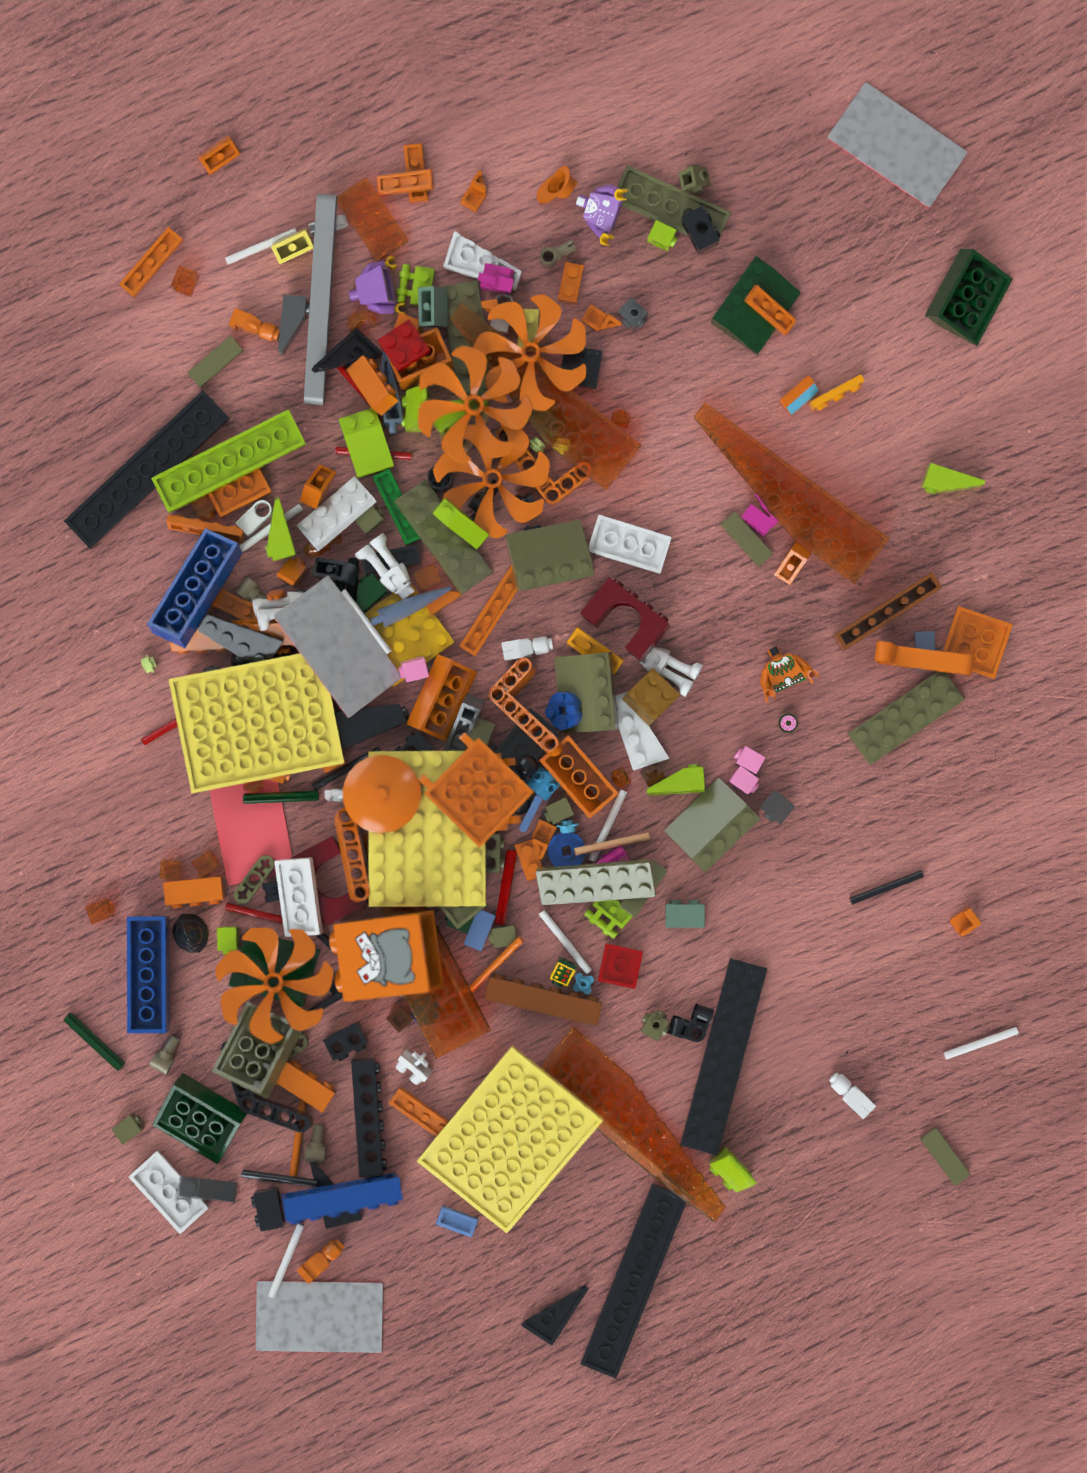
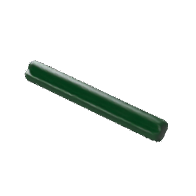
(277, 797)
(97, 1044)

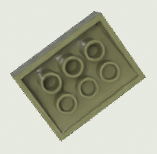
(549, 555)
(593, 683)
(712, 824)
(252, 1061)

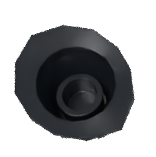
(190, 933)

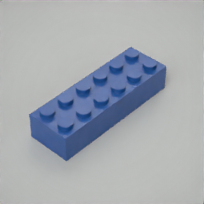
(195, 588)
(148, 974)
(342, 1197)

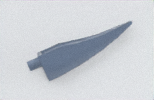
(393, 416)
(406, 607)

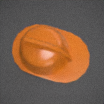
(556, 186)

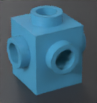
(543, 783)

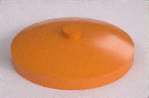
(381, 793)

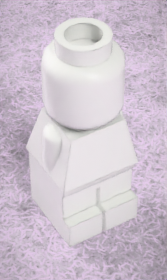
(525, 648)
(851, 1095)

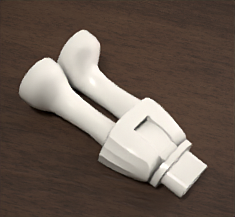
(394, 579)
(264, 611)
(660, 658)

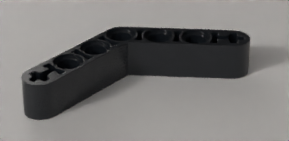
(276, 1109)

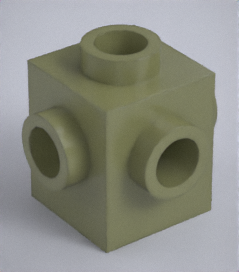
(694, 179)
(651, 1031)

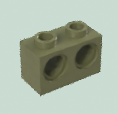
(495, 853)

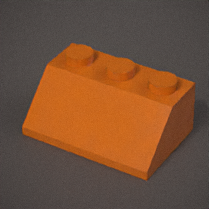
(438, 354)

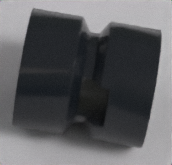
(445, 483)

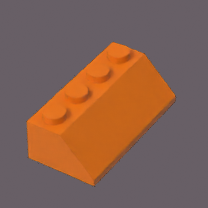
(441, 697)
(579, 778)

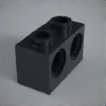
(343, 1037)

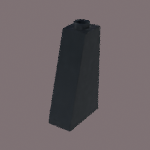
(368, 723)

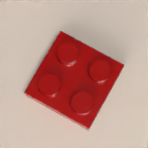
(403, 346)
(620, 966)

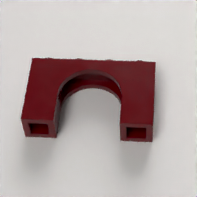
(611, 596)
(331, 908)

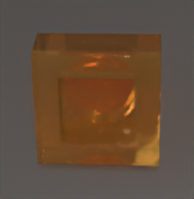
(170, 869)

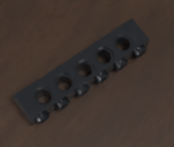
(368, 1167)

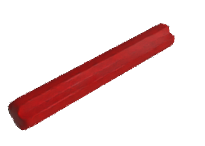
(505, 887)

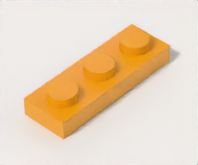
(837, 393)
(587, 644)

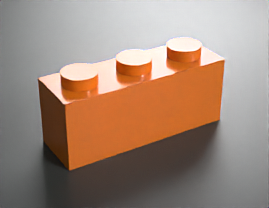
(373, 384)
(194, 891)
(306, 1085)

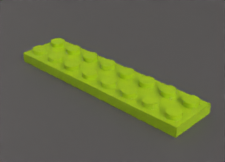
(228, 461)

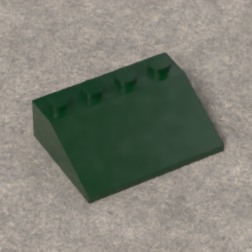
(969, 296)
(740, 319)
(285, 950)
(199, 1118)

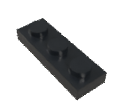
(407, 555)

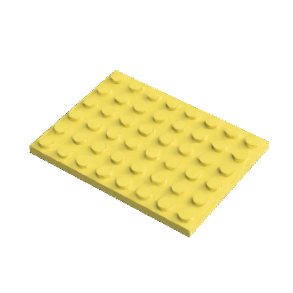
(254, 722)
(429, 856)
(510, 1139)

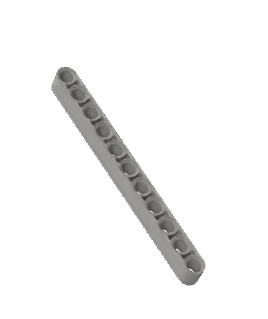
(320, 296)

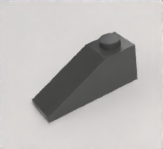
(292, 319)
(464, 722)
(206, 1189)

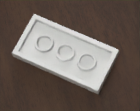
(336, 513)
(629, 544)
(298, 895)
(159, 1183)

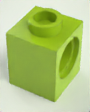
(662, 236)
(227, 939)

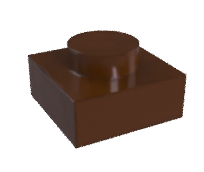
(652, 774)
(399, 1018)

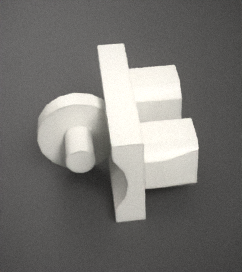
(416, 1064)

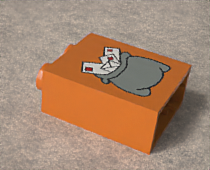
(387, 956)

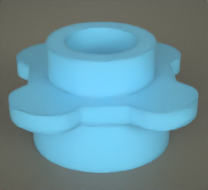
(567, 826)
(579, 987)

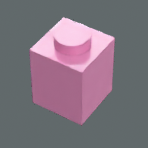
(413, 669)
(749, 759)
(744, 780)

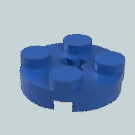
(555, 710)
(555, 852)

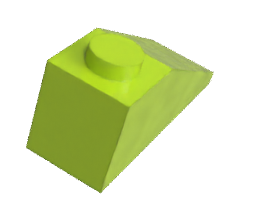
(942, 480)
(460, 523)
(682, 782)

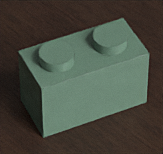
(433, 307)
(684, 915)

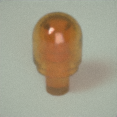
(311, 551)

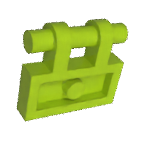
(422, 278)
(612, 910)

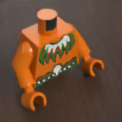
(784, 672)

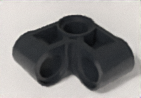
(700, 1018)

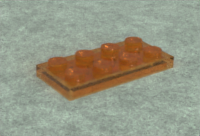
(371, 219)

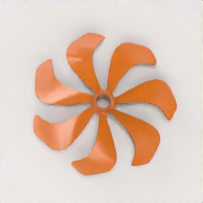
(549, 316)
(434, 409)
(518, 509)
(238, 962)

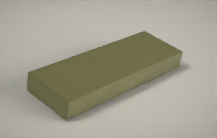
(215, 362)
(746, 539)
(634, 905)
(945, 1156)

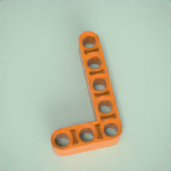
(550, 486)
(890, 654)
(520, 712)
(348, 864)

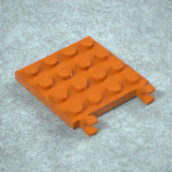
(477, 791)

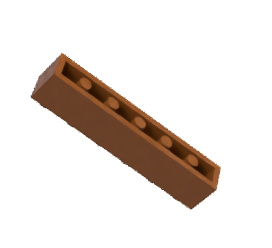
(887, 611)
(543, 1000)

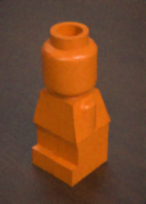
(252, 325)
(320, 1260)

